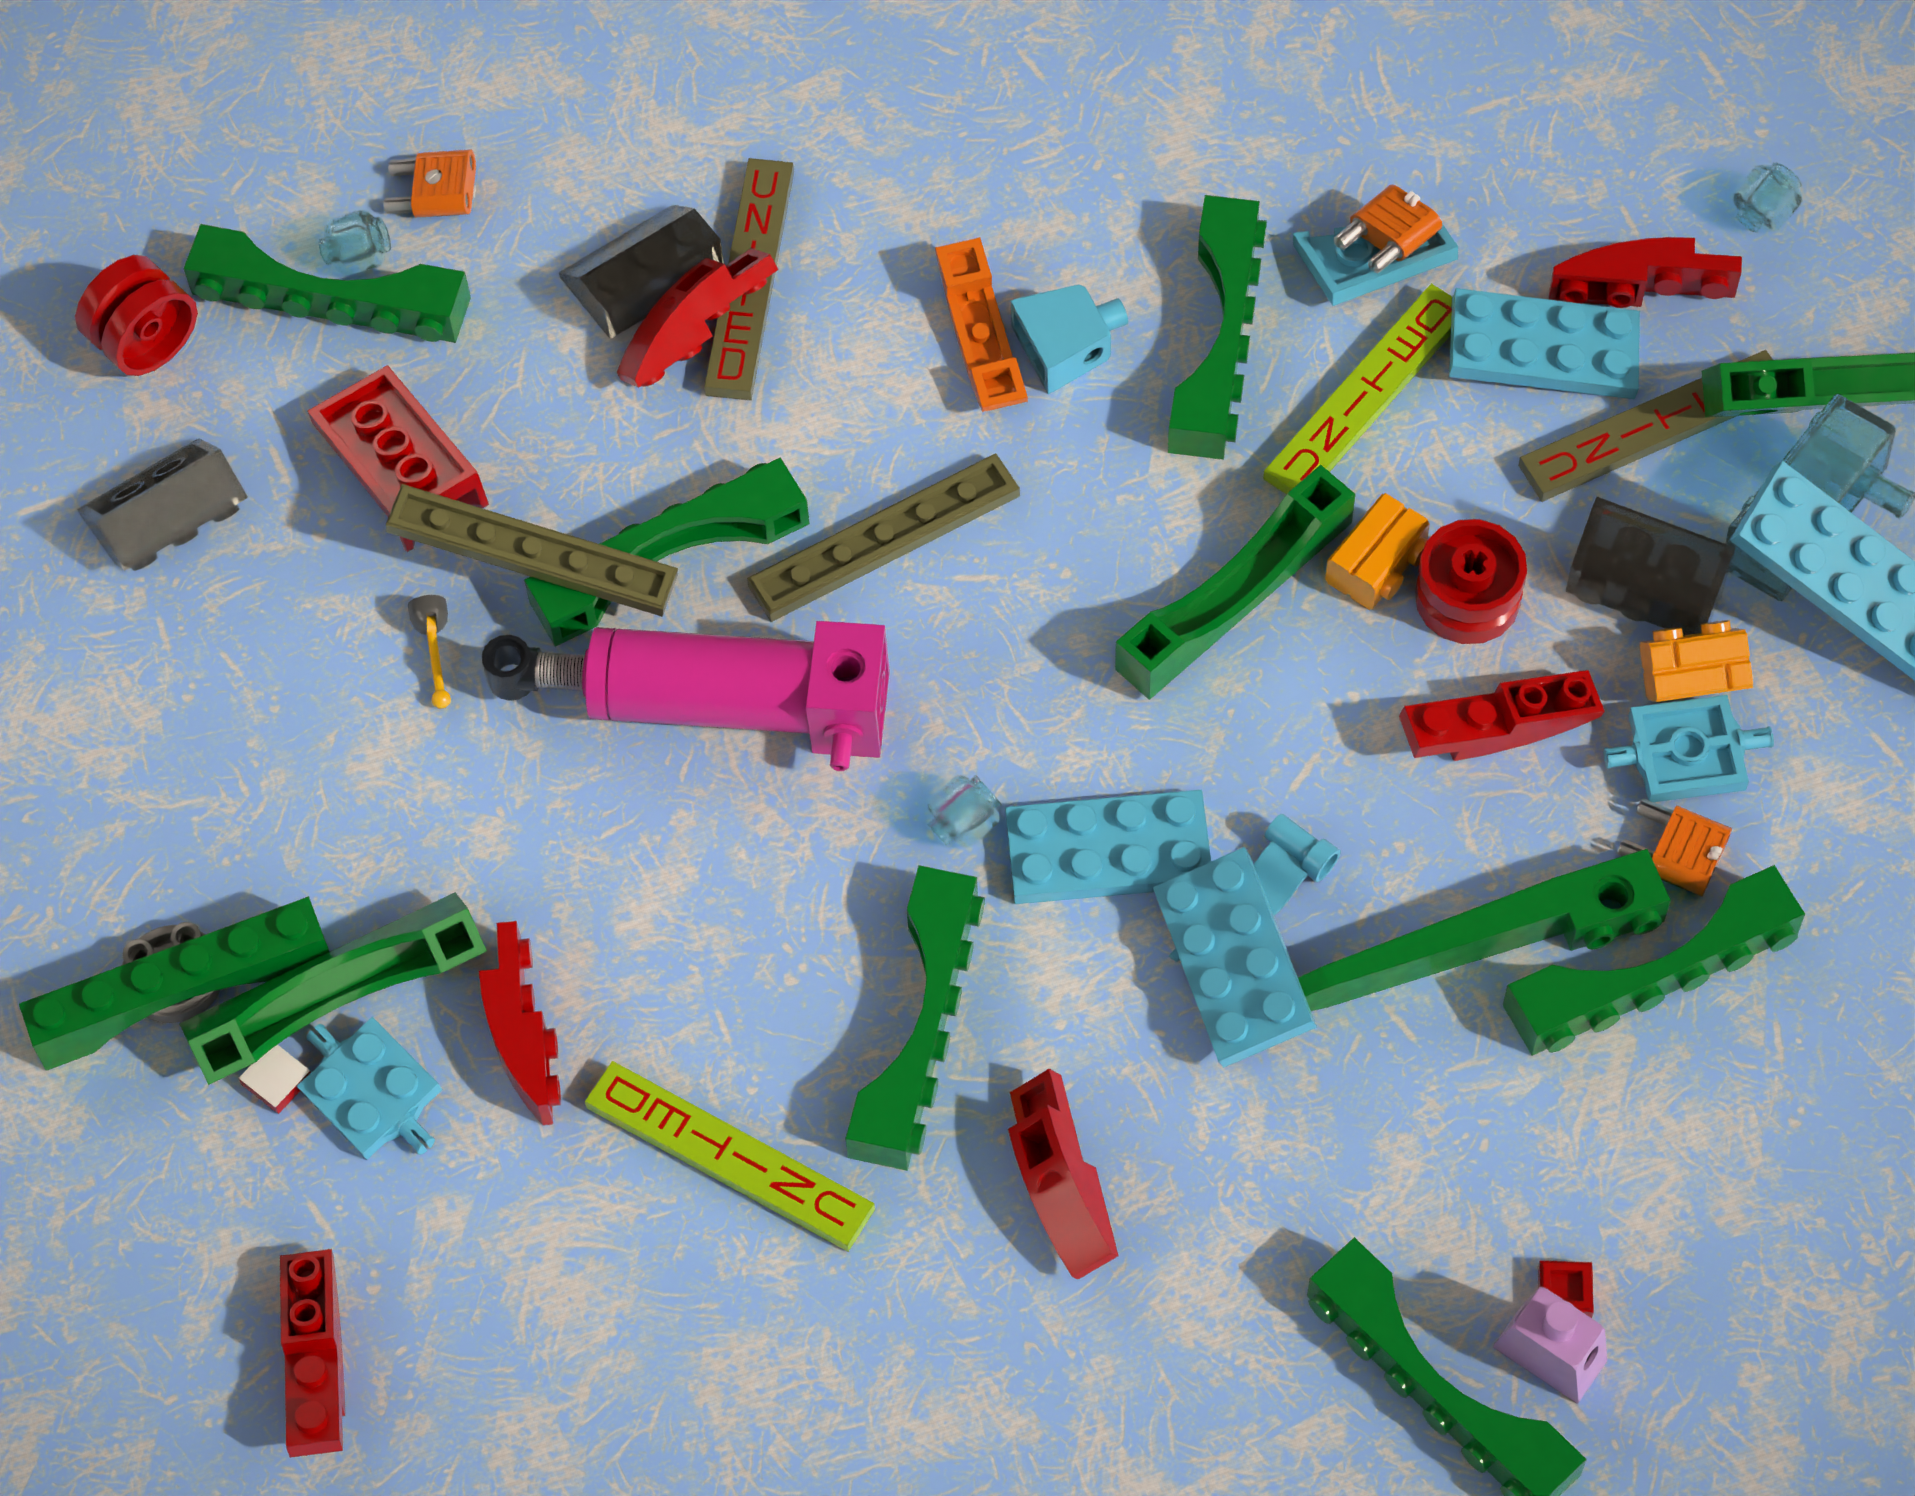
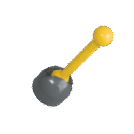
(429, 617)

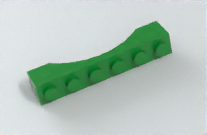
(413, 302)
(1203, 402)
(750, 508)
(1182, 631)
(1565, 1001)
(96, 1009)
(262, 1017)
(889, 1109)
(1518, 1452)

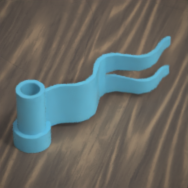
(1289, 861)

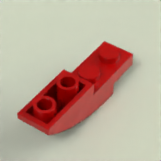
(1628, 269)
(677, 321)
(1502, 720)
(517, 1028)
(1057, 1178)
(311, 1353)

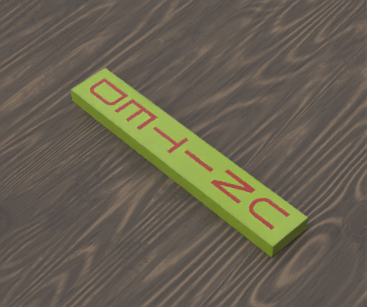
(1365, 391)
(730, 1156)

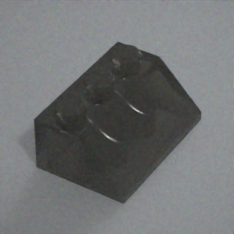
(637, 268)
(164, 504)
(1649, 568)

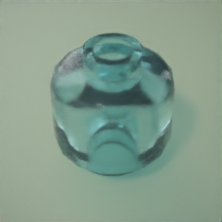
(1767, 197)
(355, 242)
(963, 811)

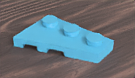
(1346, 272)

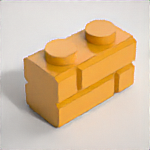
(1378, 552)
(1696, 663)

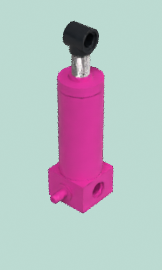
(814, 687)

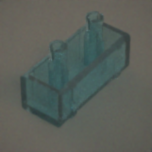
(1845, 458)

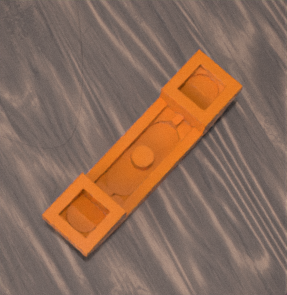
(979, 325)

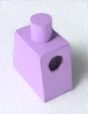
(1555, 1342)

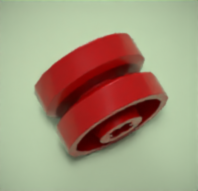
(136, 315)
(1470, 581)

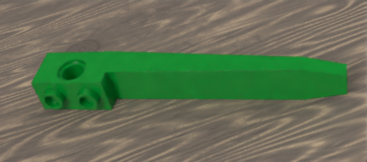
(1807, 384)
(1545, 910)

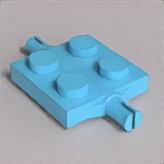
(1688, 748)
(370, 1088)

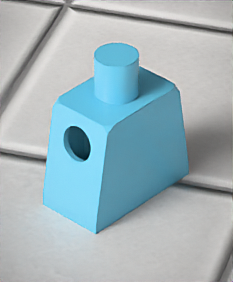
(1065, 332)

